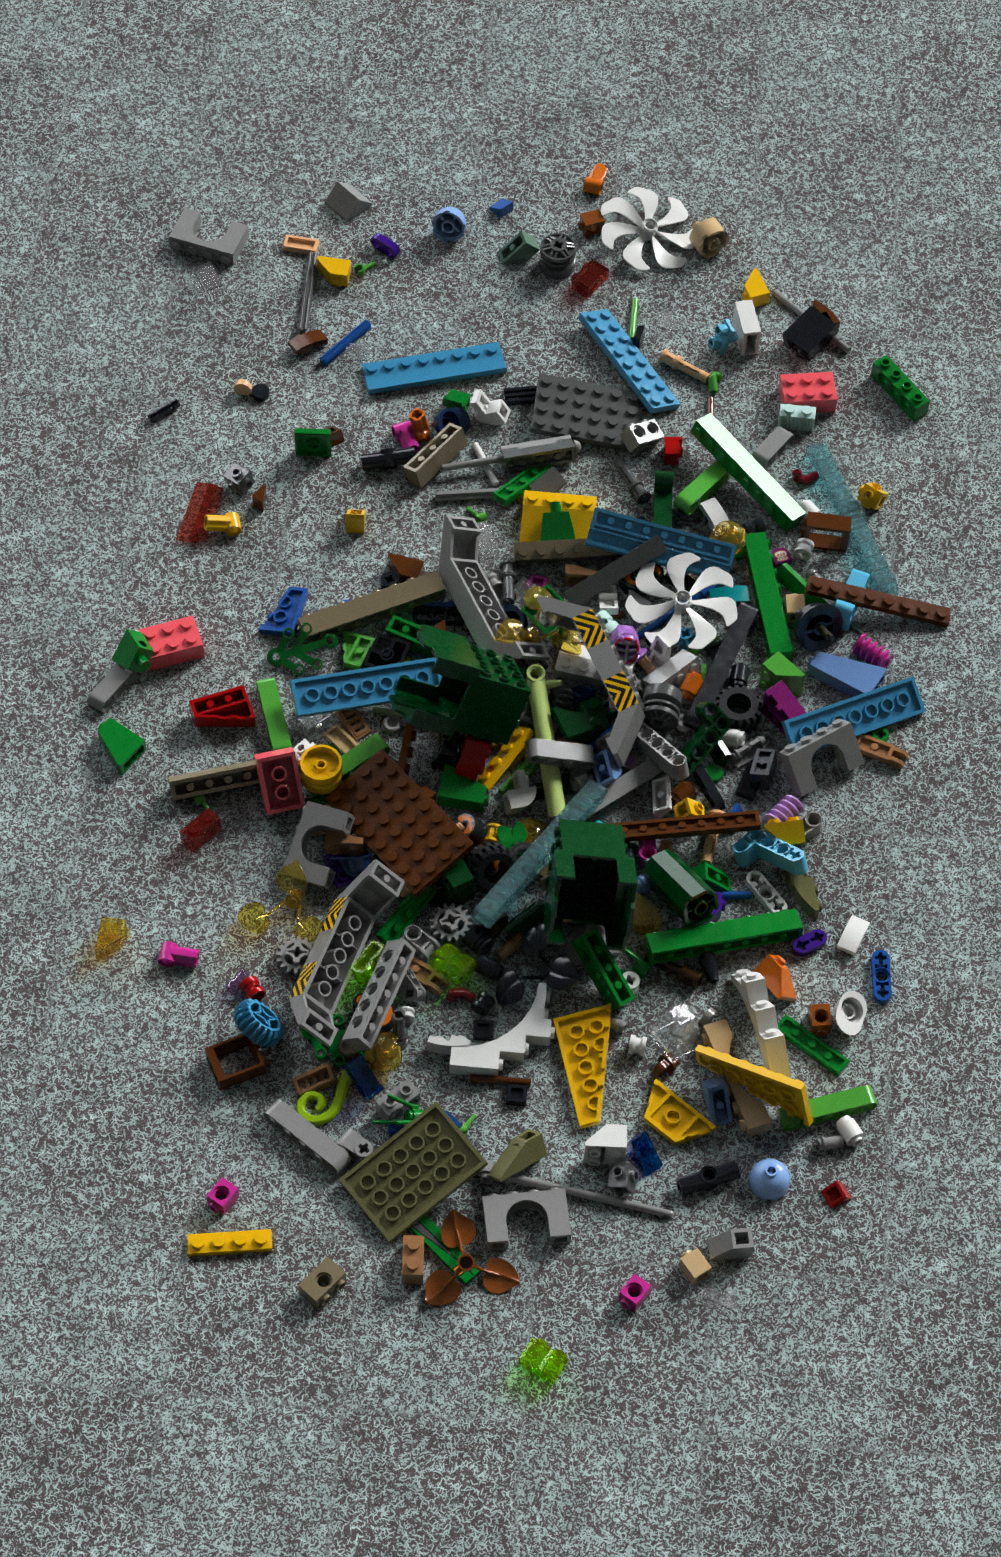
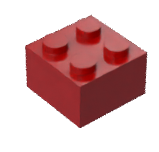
(473, 757)

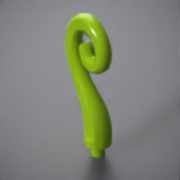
(339, 1099)

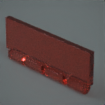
(203, 502)

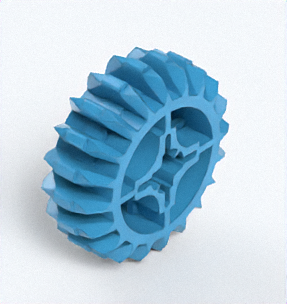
(258, 1023)

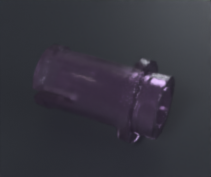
(233, 984)

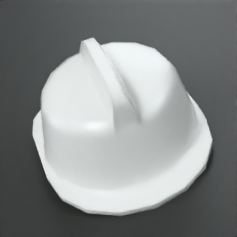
(850, 1012)

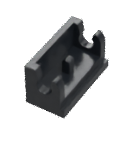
(763, 767)

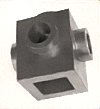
(239, 478)
(623, 1177)

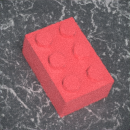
(809, 389)
(173, 642)
(279, 781)

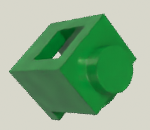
(456, 399)

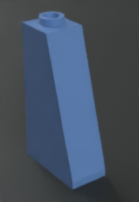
(846, 674)

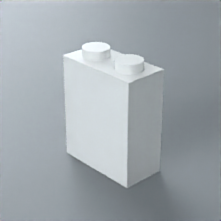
(747, 327)

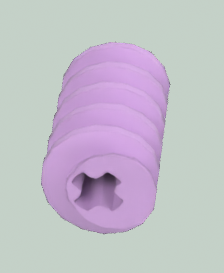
(787, 807)

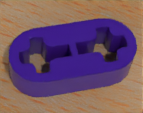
(385, 245)
(810, 945)

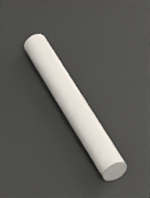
(487, 468)

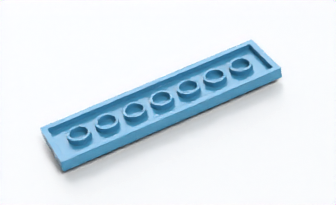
(629, 361)
(356, 687)
(864, 711)

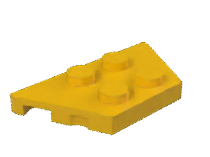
(674, 1117)

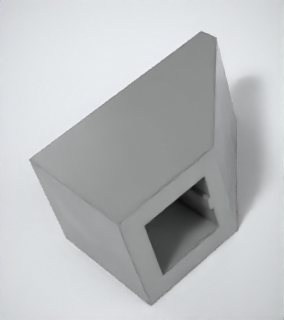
(731, 1244)

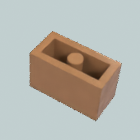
(413, 1259)

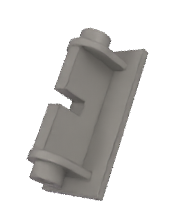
(747, 752)

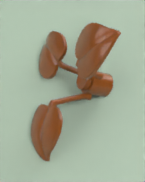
(442, 1288)

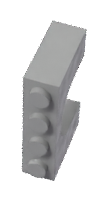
(223, 250)
(798, 756)
(313, 820)
(549, 1203)

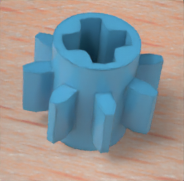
(686, 638)

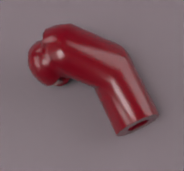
(804, 479)
(463, 993)

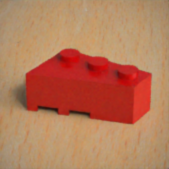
(223, 709)

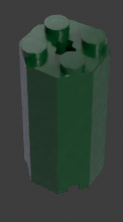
(680, 887)

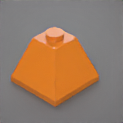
(777, 977)

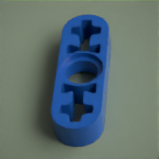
(885, 969)

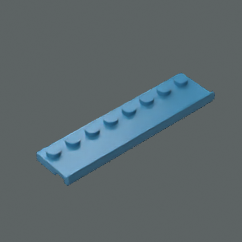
(433, 368)
(624, 533)

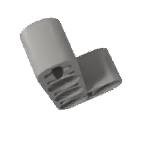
(561, 754)

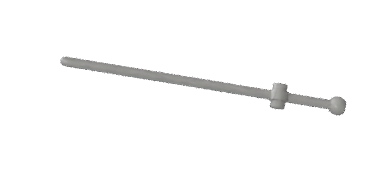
(578, 1193)

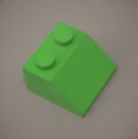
(778, 669)

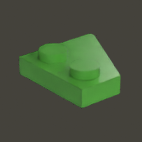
(355, 649)

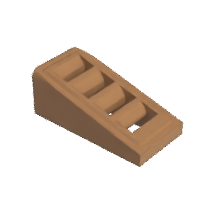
(576, 574)
(342, 718)
(325, 1083)

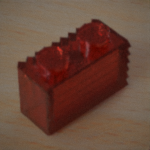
(589, 278)
(201, 830)

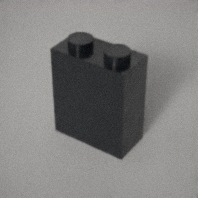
(809, 334)

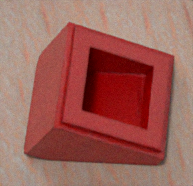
(836, 1194)

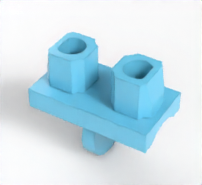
(724, 335)

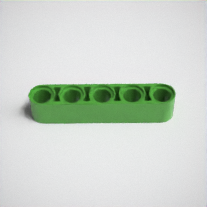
(702, 488)
(273, 714)
(359, 755)
(832, 1107)

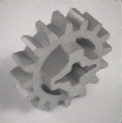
(448, 926)
(287, 955)

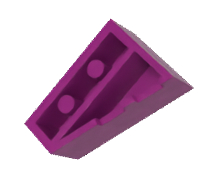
(780, 705)

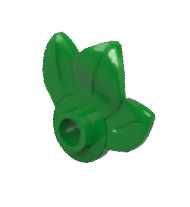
(509, 836)

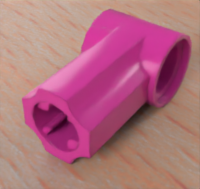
(404, 434)
(646, 849)
(173, 955)

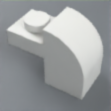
(488, 411)
(520, 798)

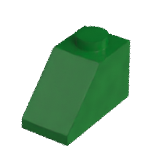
(713, 877)

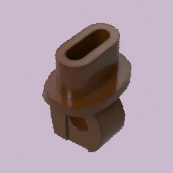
(664, 1065)

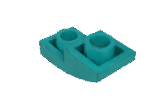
(737, 593)

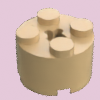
(708, 237)

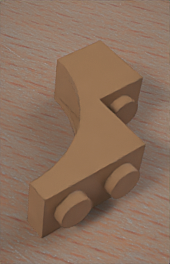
(342, 844)

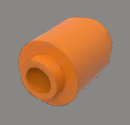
(691, 685)

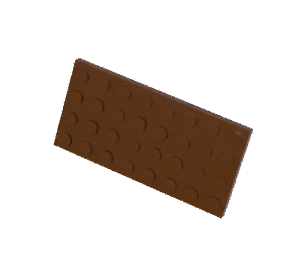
(400, 822)

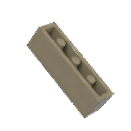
(434, 454)

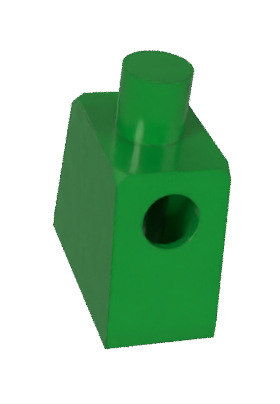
(556, 524)
(133, 652)

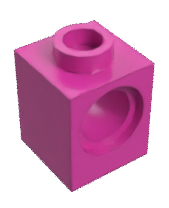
(222, 1188)
(636, 1285)

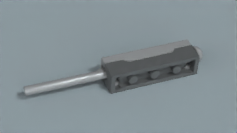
(527, 454)

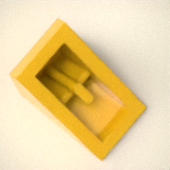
(355, 521)

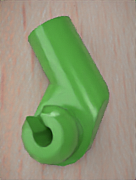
(712, 381)

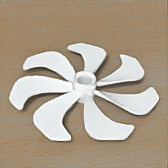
(646, 229)
(676, 569)

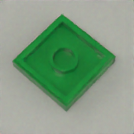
(313, 442)

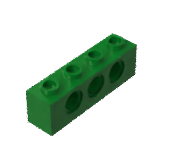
(900, 388)
(603, 969)

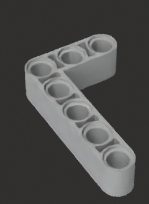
(657, 750)

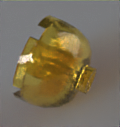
(730, 533)
(385, 1053)

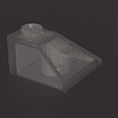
(676, 1032)

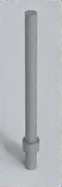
(836, 341)

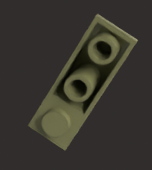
(520, 1153)

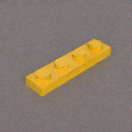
(505, 757)
(229, 1242)

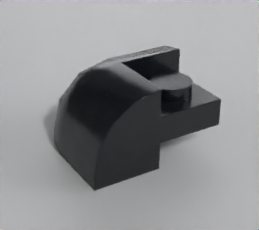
(386, 651)

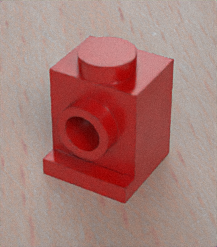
(672, 450)

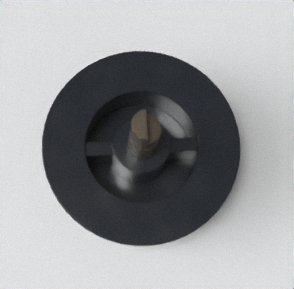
(817, 626)

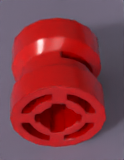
(252, 989)

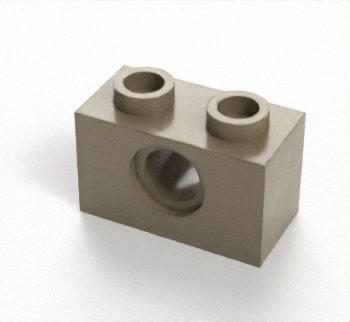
(327, 1272)

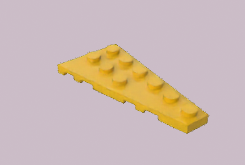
(584, 1051)
(766, 1085)

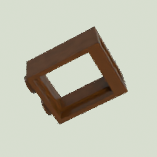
(829, 523)
(228, 1046)

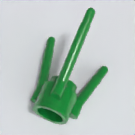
(640, 966)
(409, 1114)

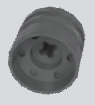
(557, 256)
(662, 706)

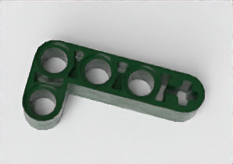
(663, 498)
(709, 727)

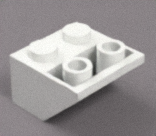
(606, 1145)

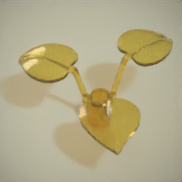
(512, 629)
(291, 880)

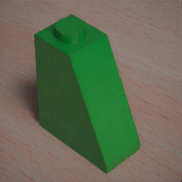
(120, 744)
(461, 792)

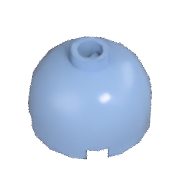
(449, 224)
(769, 1179)

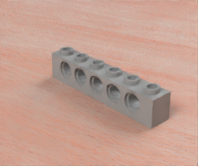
(379, 995)

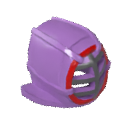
(627, 641)

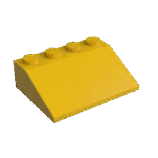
(537, 503)

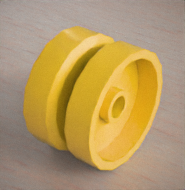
(321, 769)

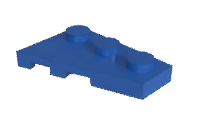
(287, 613)

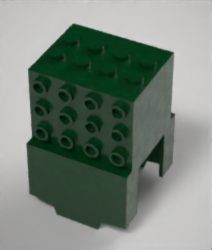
(476, 695)
(590, 881)

